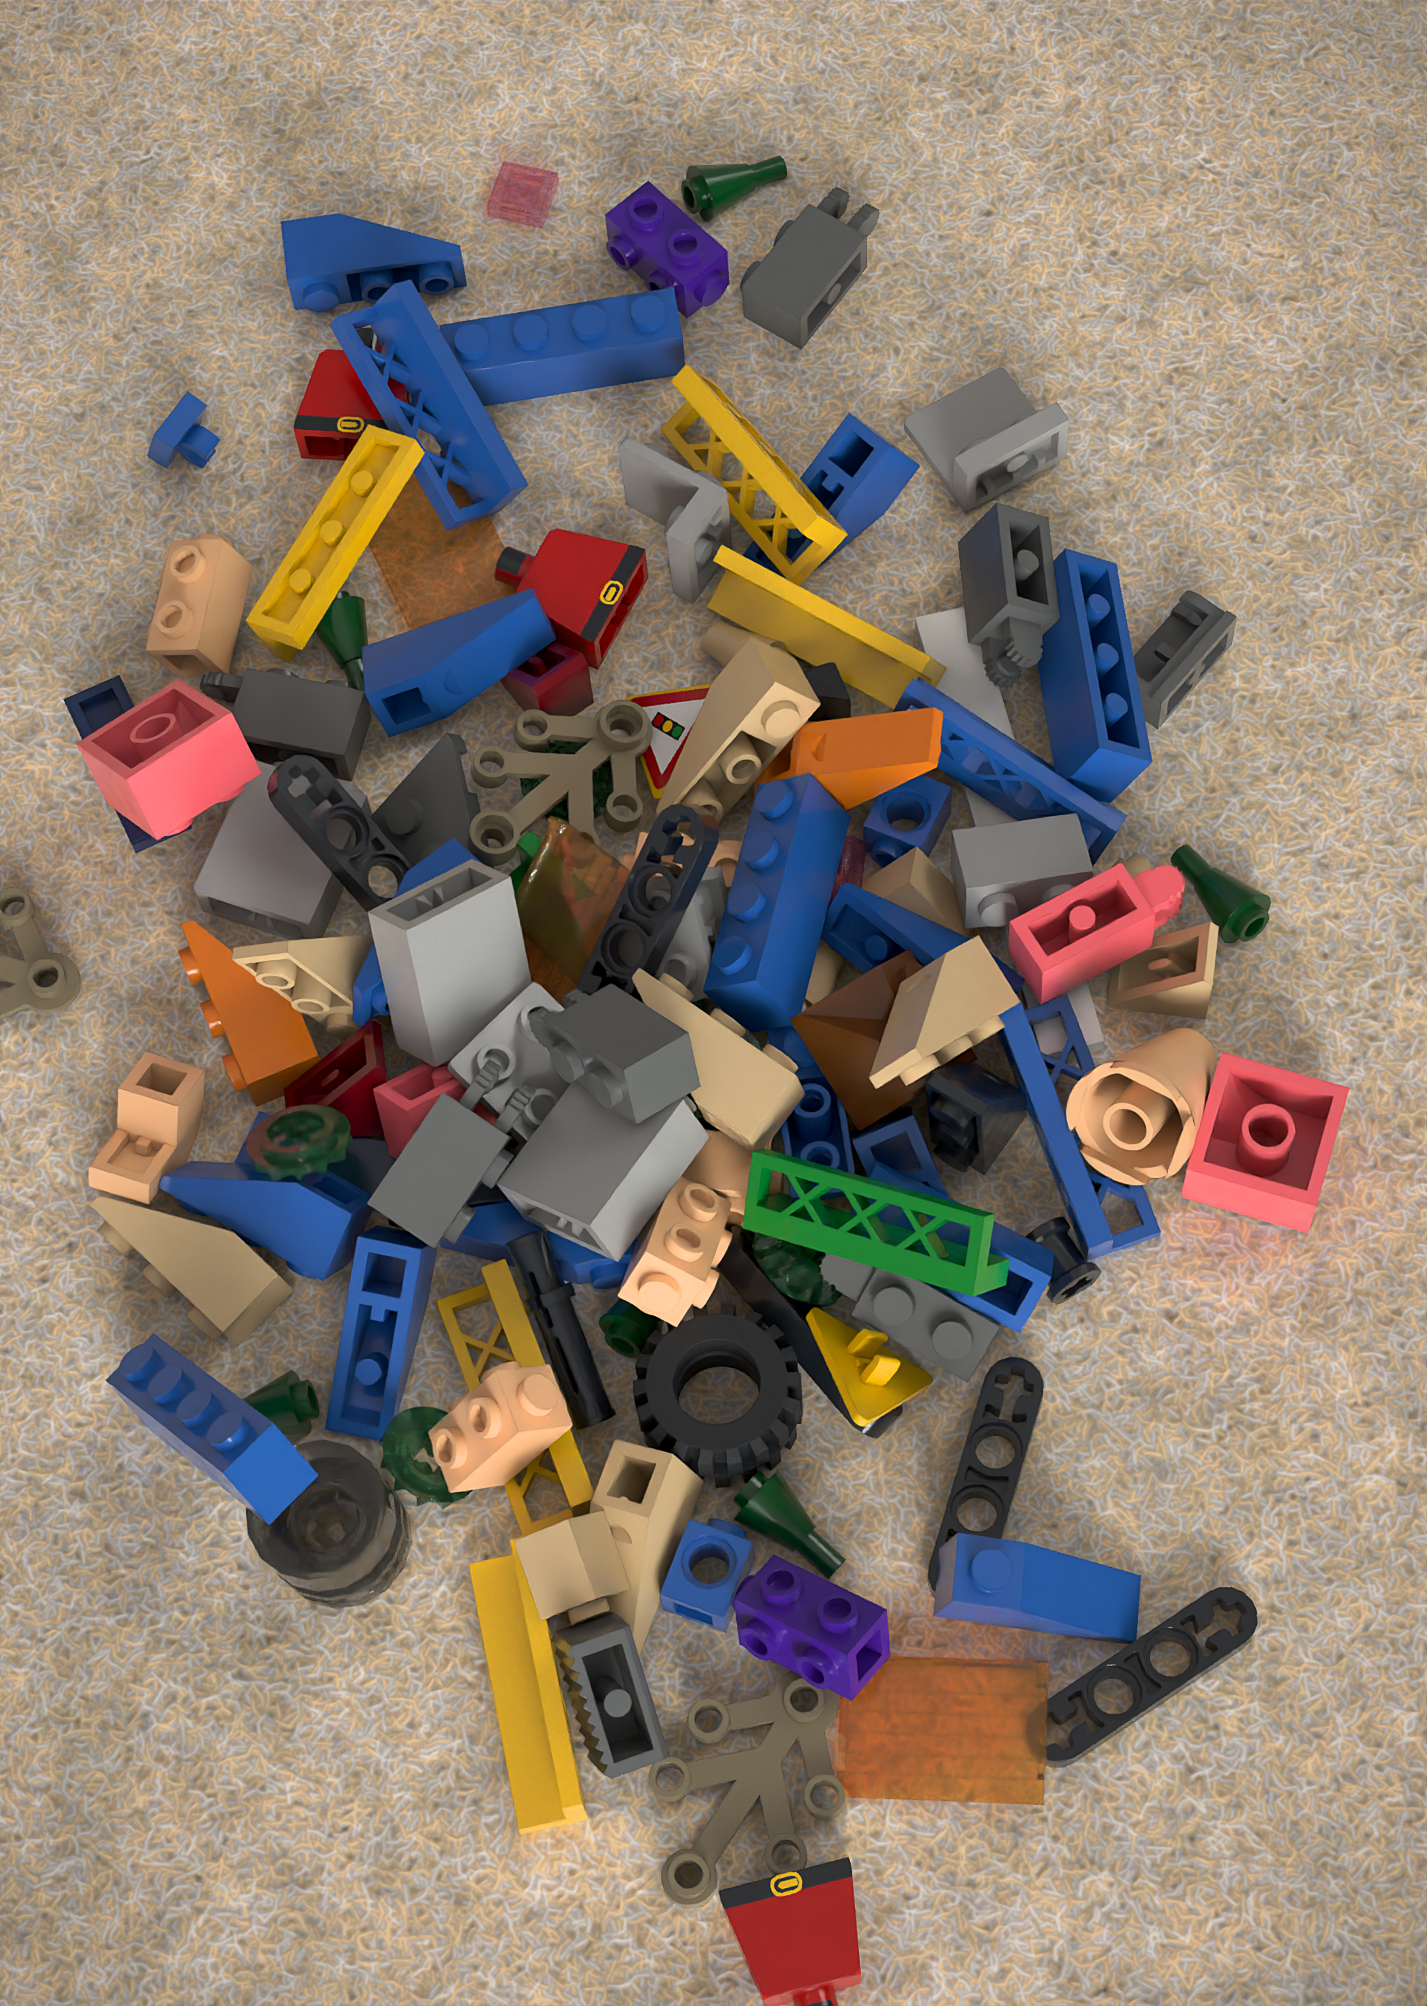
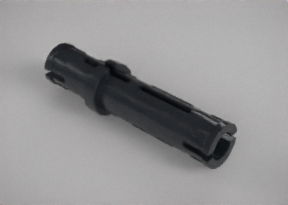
(560, 1328)

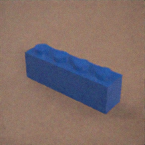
(570, 347)
(1092, 681)
(777, 903)
(212, 1428)

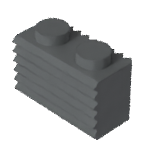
(610, 1695)

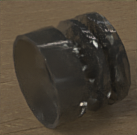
(366, 1508)

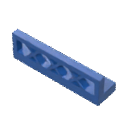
(440, 405)
(1009, 772)
(1057, 1141)

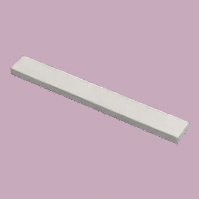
(945, 640)

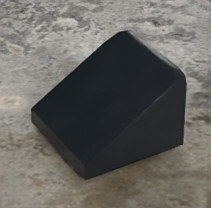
(830, 692)

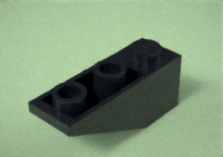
(971, 1115)

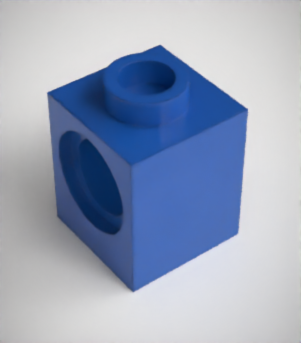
(918, 800)
(707, 1602)

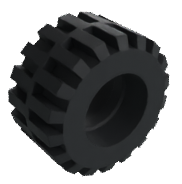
(720, 1342)

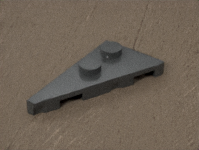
(430, 804)

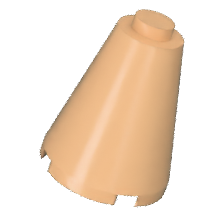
(1144, 1107)

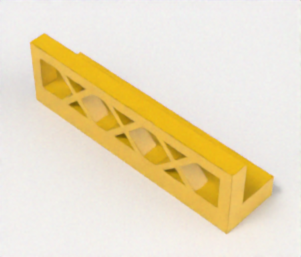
(761, 471)
(333, 540)
(818, 630)
(524, 1349)
(527, 1697)

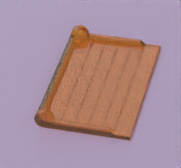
(435, 569)
(566, 905)
(947, 1731)

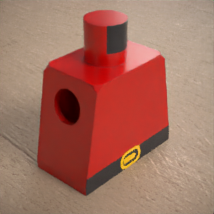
(338, 405)
(582, 585)
(798, 1933)

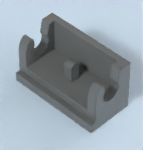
(1181, 654)

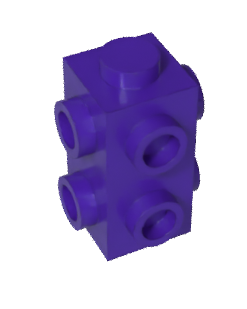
(667, 249)
(811, 1627)

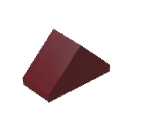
(552, 682)
(347, 1081)

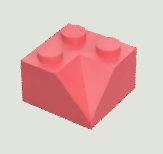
(169, 759)
(1264, 1142)

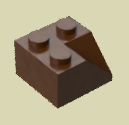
(846, 1035)

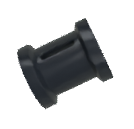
(1070, 1269)

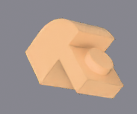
(155, 1128)

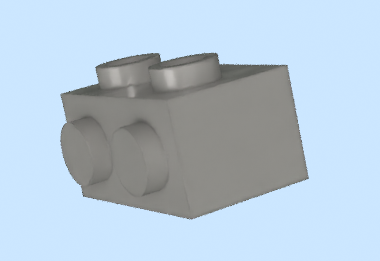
(1016, 867)

